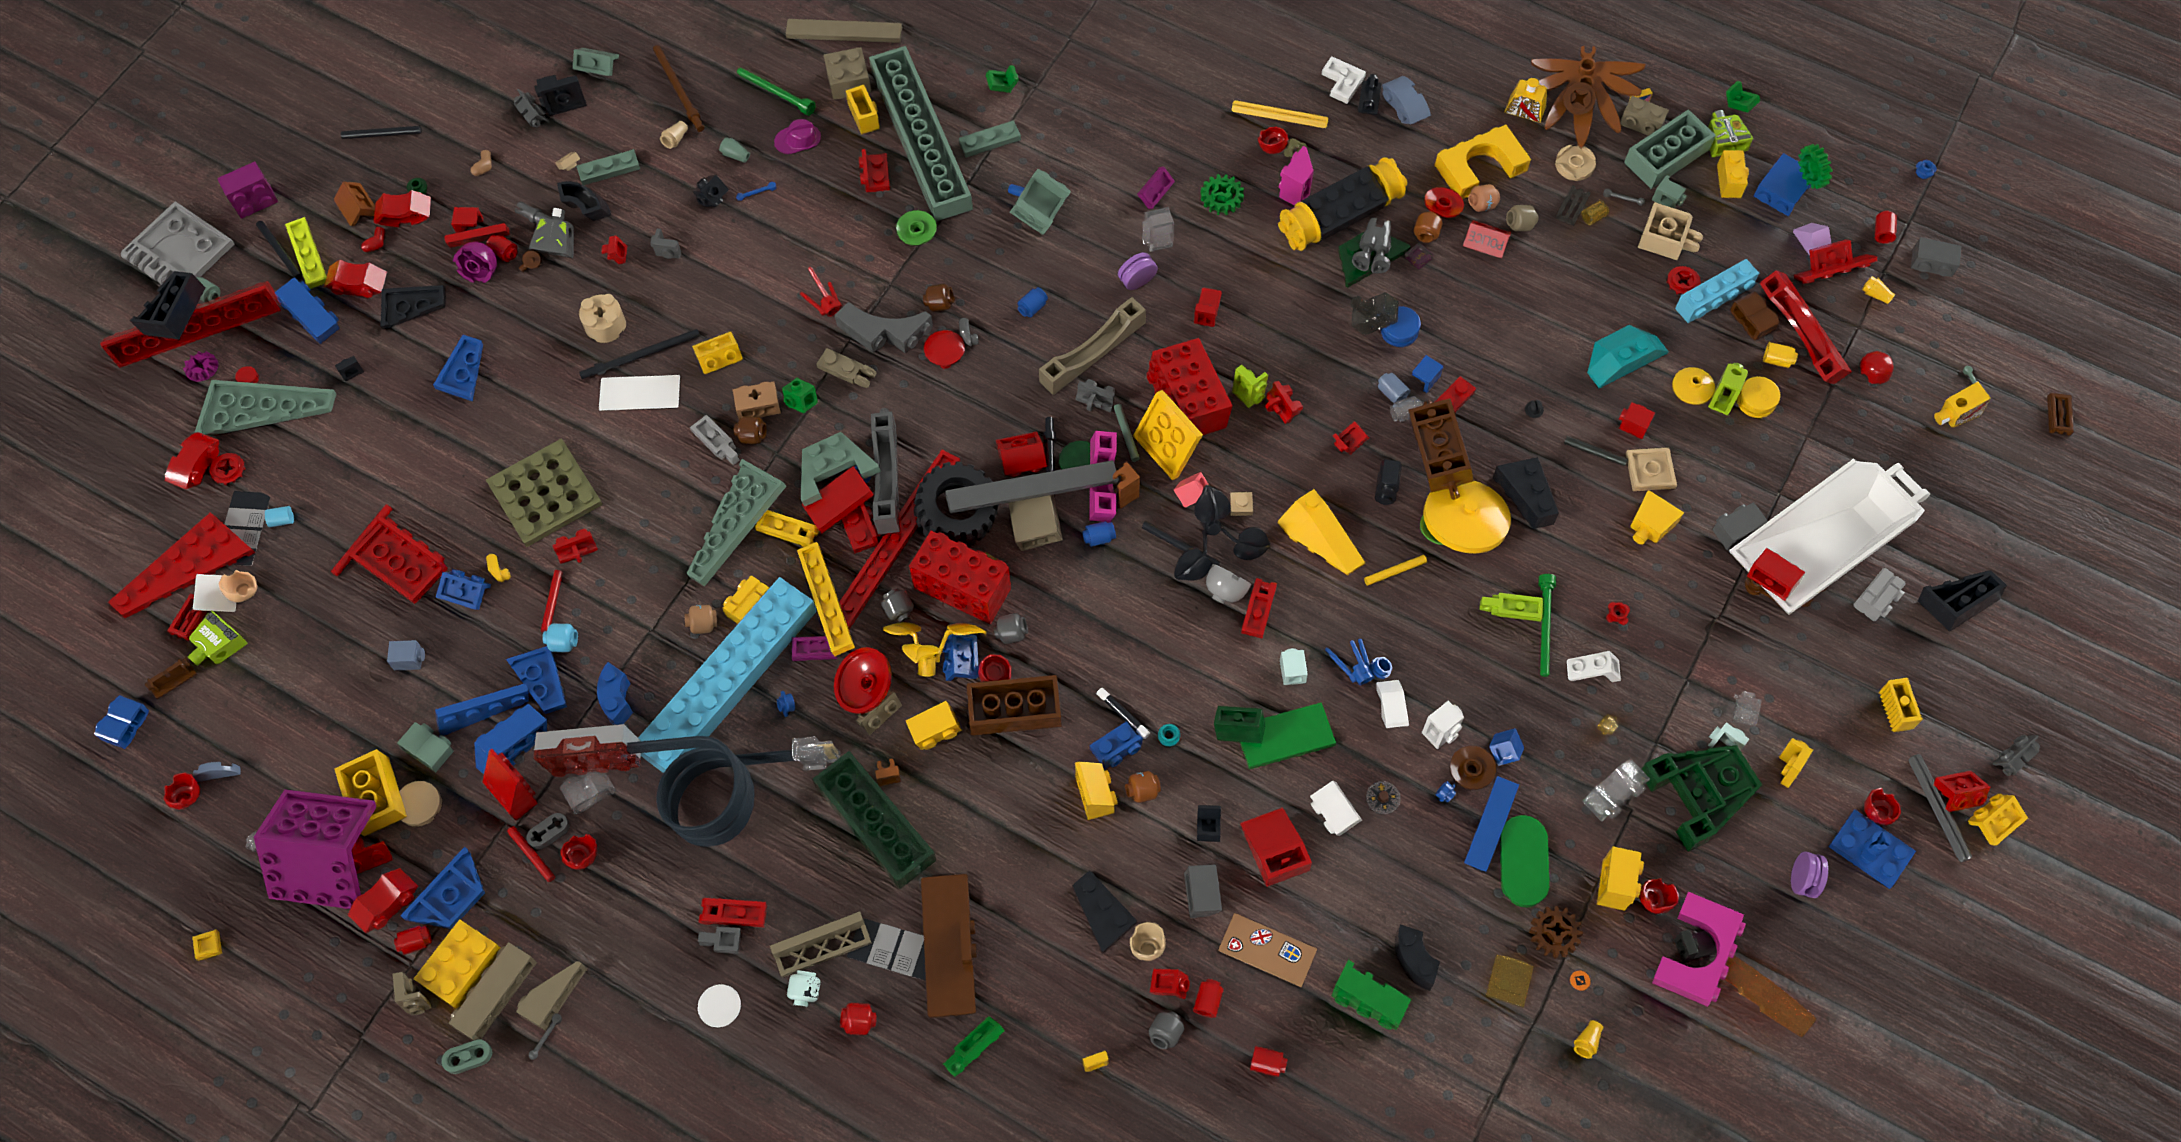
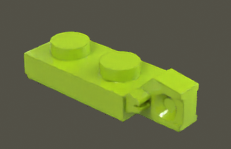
(1513, 606)

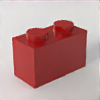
(1775, 574)

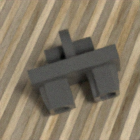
(1095, 396)

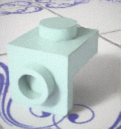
(1729, 736)

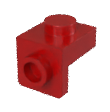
(1350, 438)

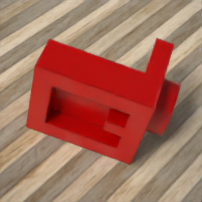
(1169, 982)

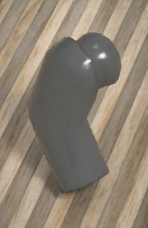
(965, 332)

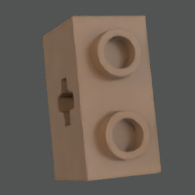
(757, 400)

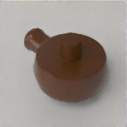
(531, 259)

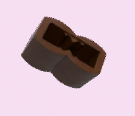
(1755, 315)

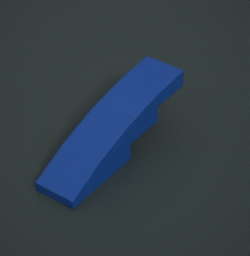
(1491, 824)

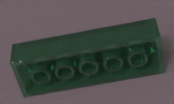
(874, 819)

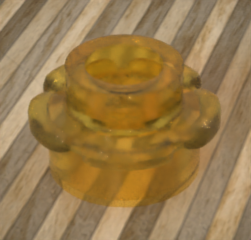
(1608, 724)

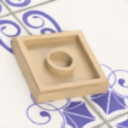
(1651, 469)

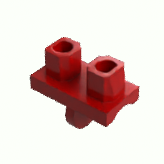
(1281, 403)
(575, 547)

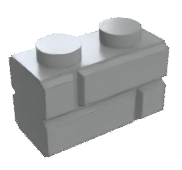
(1880, 594)

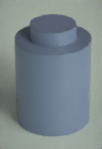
(1393, 387)

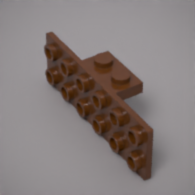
(948, 946)

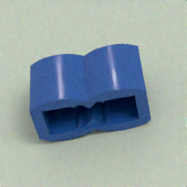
(121, 722)

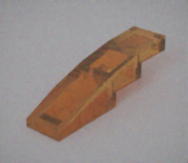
(1770, 997)

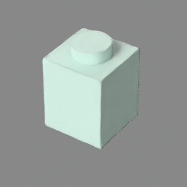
(1293, 666)

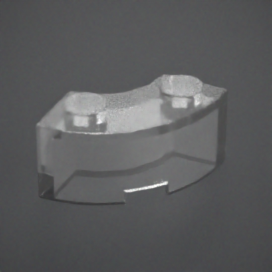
(1616, 790)

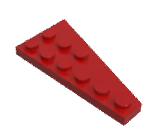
(199, 551)

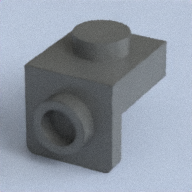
(665, 247)

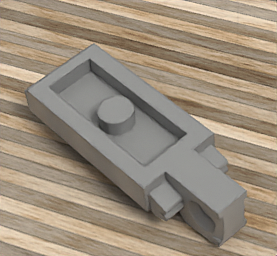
(715, 439)

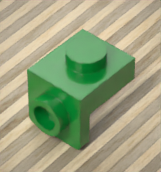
(1001, 80)
(1741, 99)

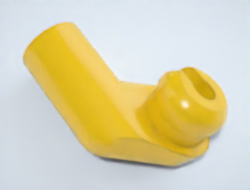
(493, 568)

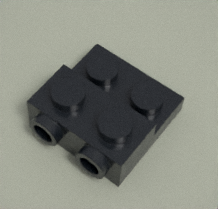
(560, 95)

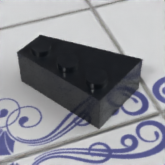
(171, 308)
(1529, 490)
(1962, 599)

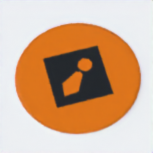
(1580, 980)

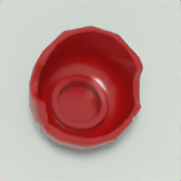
(1273, 140)
(1877, 367)
(994, 668)
(182, 791)
(1882, 807)
(579, 852)
(1658, 896)

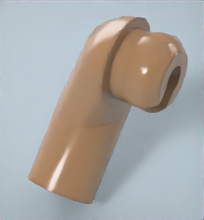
(483, 165)

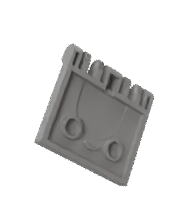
(177, 243)

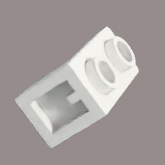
(1594, 665)

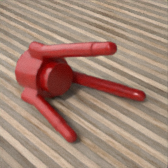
(829, 304)

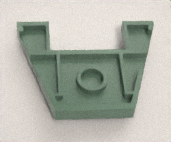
(830, 458)

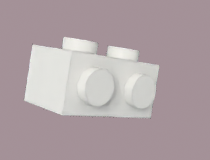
(1443, 725)
(1335, 808)

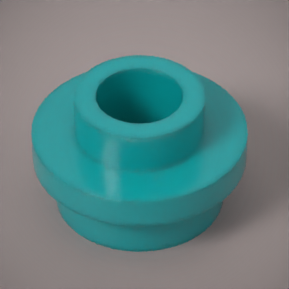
(1169, 728)

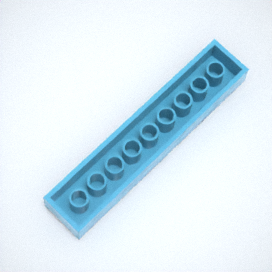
(730, 669)

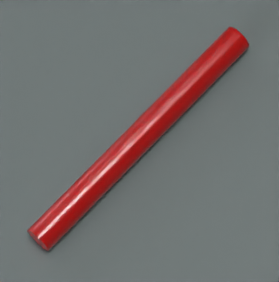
(343, 562)

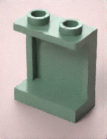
(1040, 201)

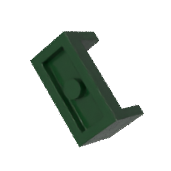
(1239, 724)

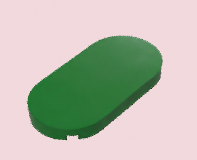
(1524, 861)

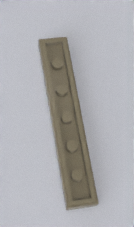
(844, 30)

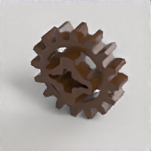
(1558, 921)

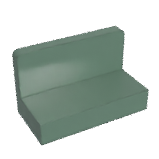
(594, 61)

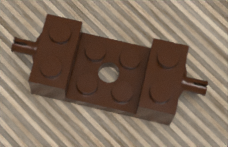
(1447, 462)

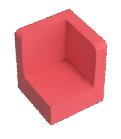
(1190, 489)

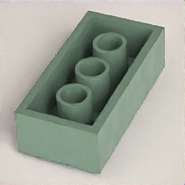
(1669, 148)

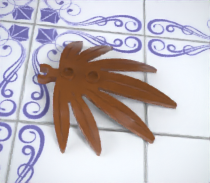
(1593, 74)

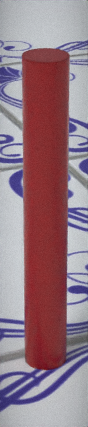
(552, 598)
(531, 854)

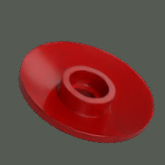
(1444, 202)

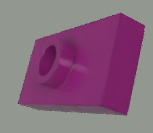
(1156, 187)
(811, 648)

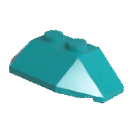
(1622, 354)

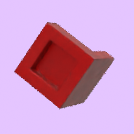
(465, 217)

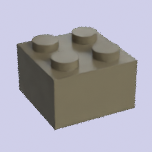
(846, 71)

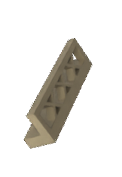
(817, 936)

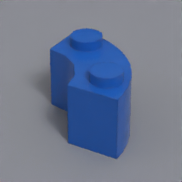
(612, 694)

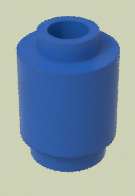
(1032, 302)
(1099, 533)

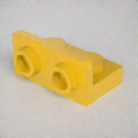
(717, 352)
(1795, 756)
(1998, 817)

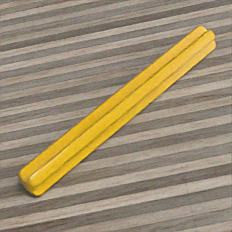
(1280, 114)

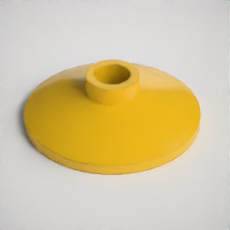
(1689, 391)

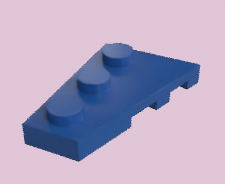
(461, 369)
(541, 678)

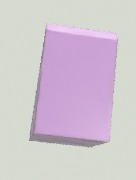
(1813, 236)

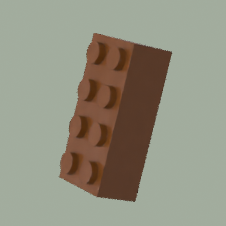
(1014, 705)

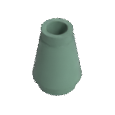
(732, 149)

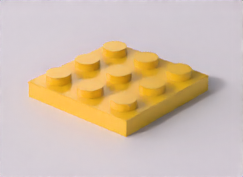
(1167, 435)

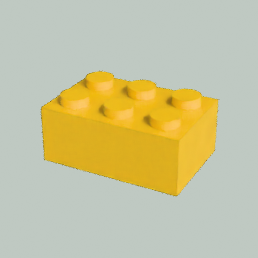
(373, 779)
(457, 964)

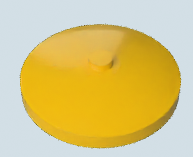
(1470, 523)

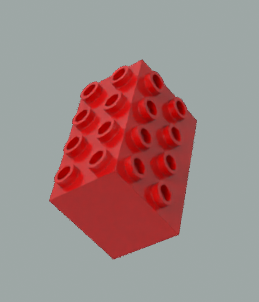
(1191, 384)
(960, 576)

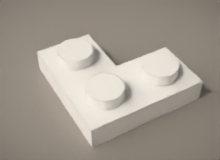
(1347, 78)

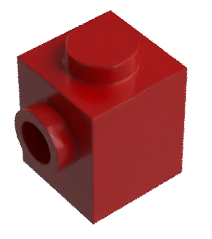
(1636, 420)

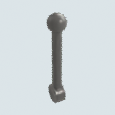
(1607, 193)
(556, 1019)

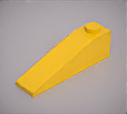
(1318, 529)

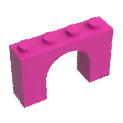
(1722, 926)

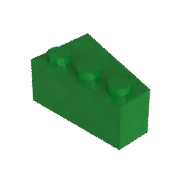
(1370, 997)

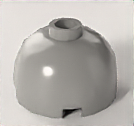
(1226, 585)

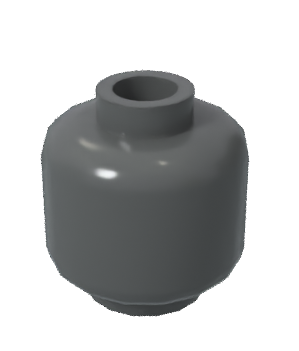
(897, 605)
(1011, 628)
(1166, 1030)

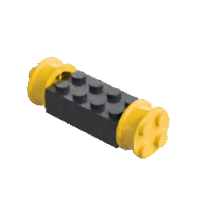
(1342, 204)

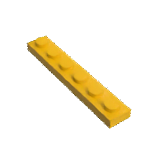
(825, 599)

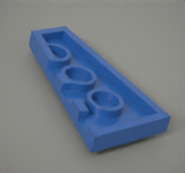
(474, 710)

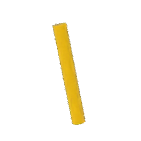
(1395, 570)

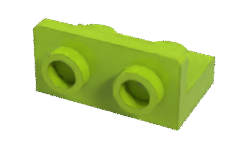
(1247, 387)

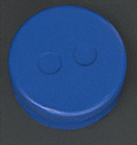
(1405, 331)

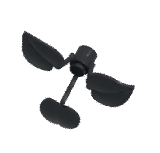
(1208, 510)

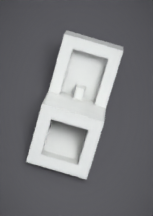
(1392, 704)

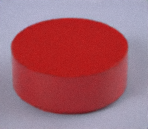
(247, 374)

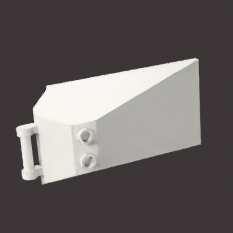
(1836, 526)

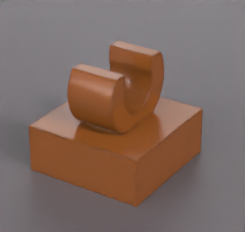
(887, 775)

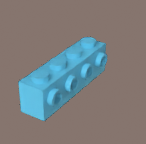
(1717, 291)

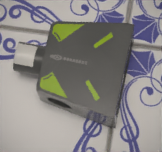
(554, 235)

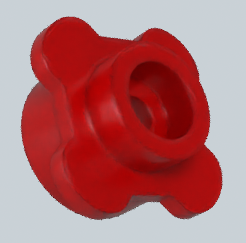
(1622, 609)

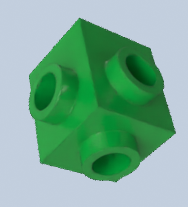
(800, 395)

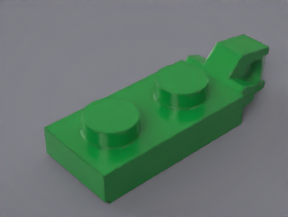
(973, 1045)

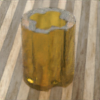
(1595, 212)

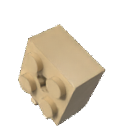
(1669, 232)

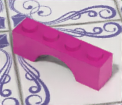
(1102, 497)

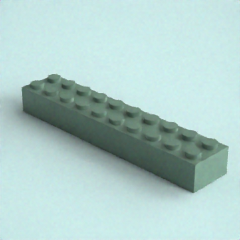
(921, 134)

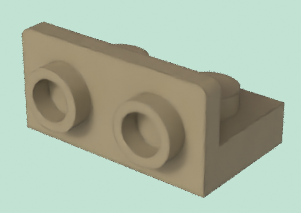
(408, 995)

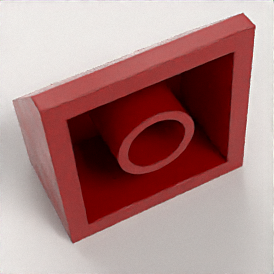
(1021, 454)

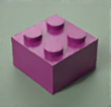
(247, 190)

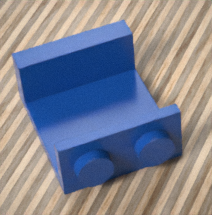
(1782, 185)

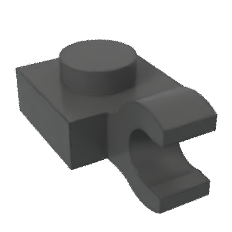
(724, 940)

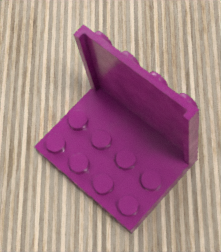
(309, 845)

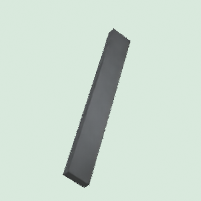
(1030, 486)

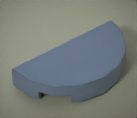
(215, 770)

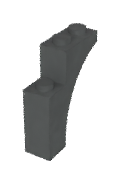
(874, 330)

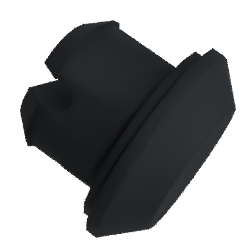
(1534, 409)

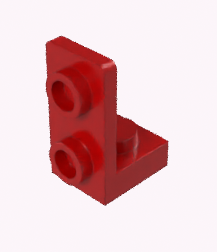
(1208, 307)

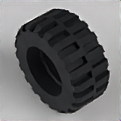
(932, 519)

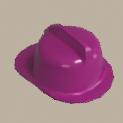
(797, 137)

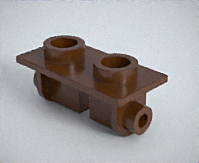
(170, 678)

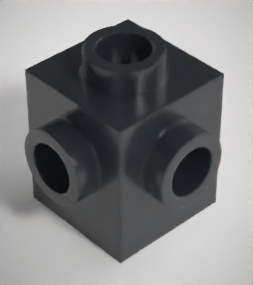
(710, 191)

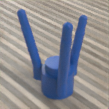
(1362, 671)

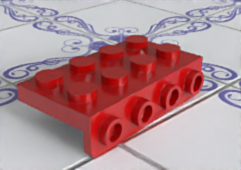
(399, 559)

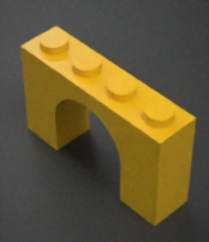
(1497, 143)

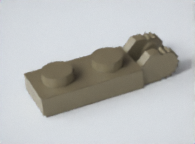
(845, 368)

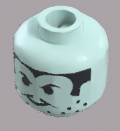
(803, 988)

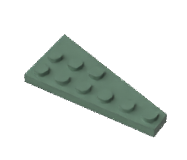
(244, 405)
(737, 514)

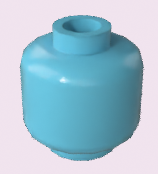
(560, 637)

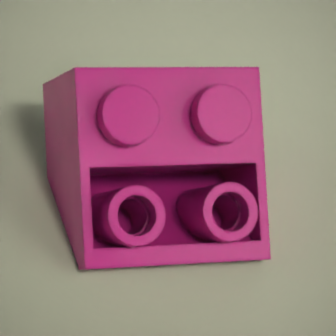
(1296, 178)

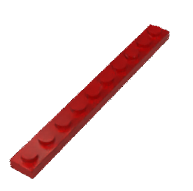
(885, 554)

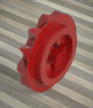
(1683, 273)
(221, 463)

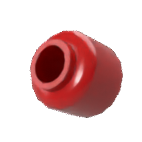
(857, 1018)

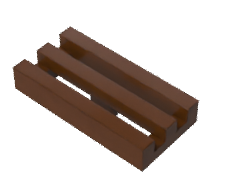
(2057, 424)

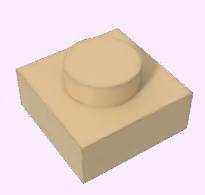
(568, 161)
(1241, 503)

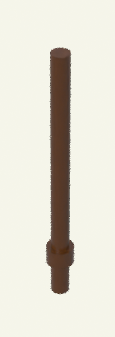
(692, 113)

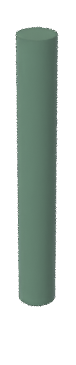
(1126, 432)

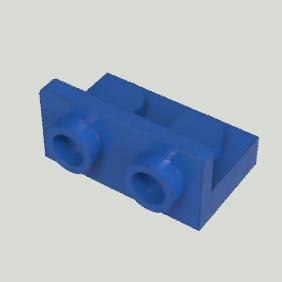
(462, 589)
(961, 657)
(1116, 745)

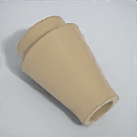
(673, 135)

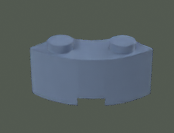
(1405, 100)

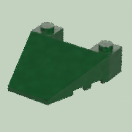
(1710, 785)

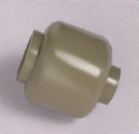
(1522, 217)

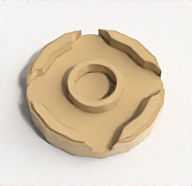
(1575, 162)
(420, 802)

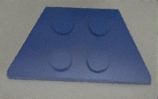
(448, 895)

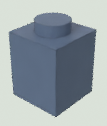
(405, 655)

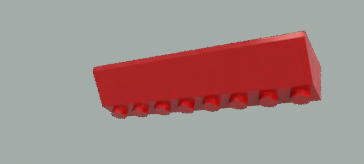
(205, 321)

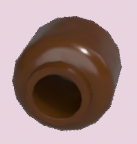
(938, 297)
(750, 430)

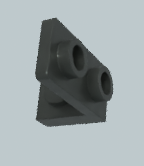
(1694, 945)

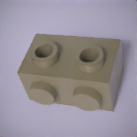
(1643, 116)

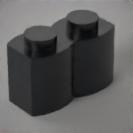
(1388, 481)

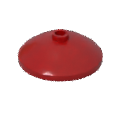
(862, 680)

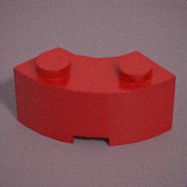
(400, 209)
(355, 279)
(192, 461)
(383, 900)

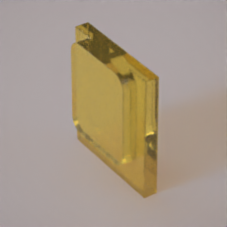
(1509, 980)

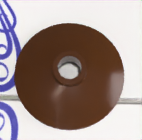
(1475, 758)

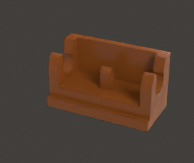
(1128, 487)

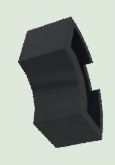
(579, 196)
(1414, 958)

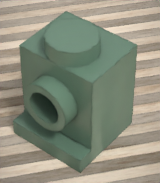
(1669, 193)

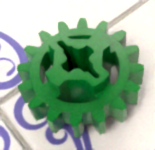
(1815, 166)
(1222, 194)

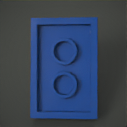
(1872, 849)

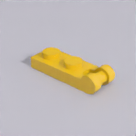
(786, 528)

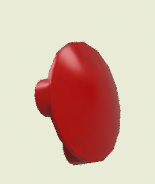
(944, 348)

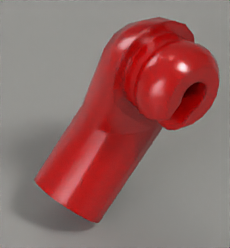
(375, 242)

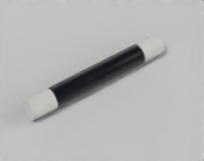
(1123, 713)

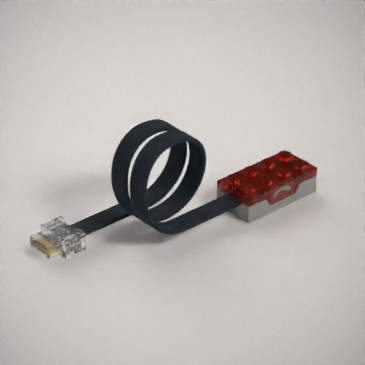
(618, 748)

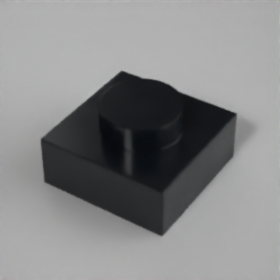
(349, 368)

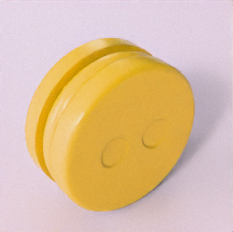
(1758, 397)

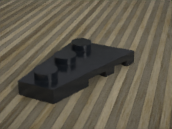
(409, 303)
(1105, 914)

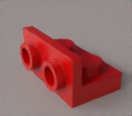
(875, 172)
(860, 529)
(1963, 790)

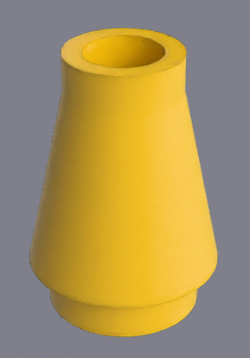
(1877, 289)
(1588, 1041)

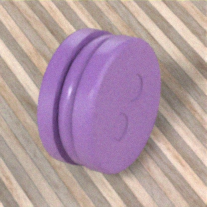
(1137, 271)
(1809, 874)

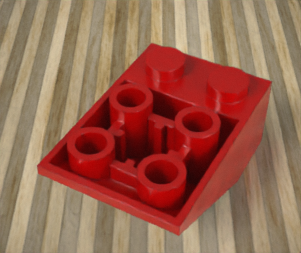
(508, 785)
(1276, 846)

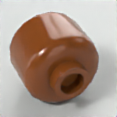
(1428, 227)
(1143, 786)

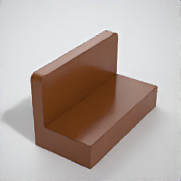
(353, 202)

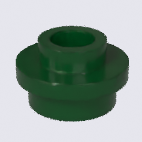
(420, 183)

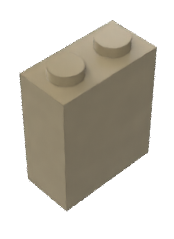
(1035, 522)

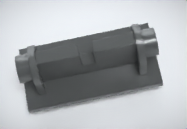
(526, 103)
(2023, 747)

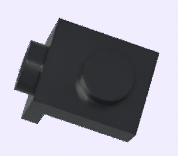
(1208, 823)

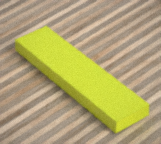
(306, 252)

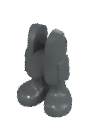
(1376, 240)

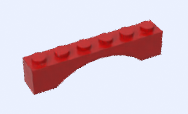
(1820, 347)

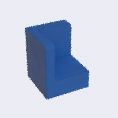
(1428, 371)
(1506, 747)

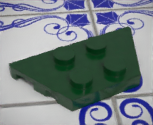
(1349, 248)

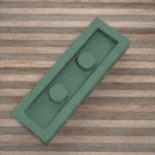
(989, 139)
(608, 167)

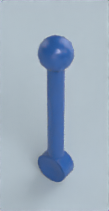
(771, 186)

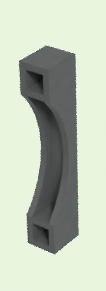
(886, 482)

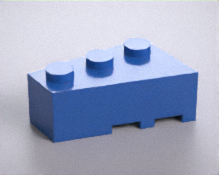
(307, 310)
(510, 736)

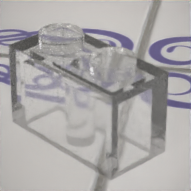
(1158, 229)

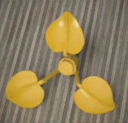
(925, 653)

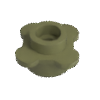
(1293, 143)

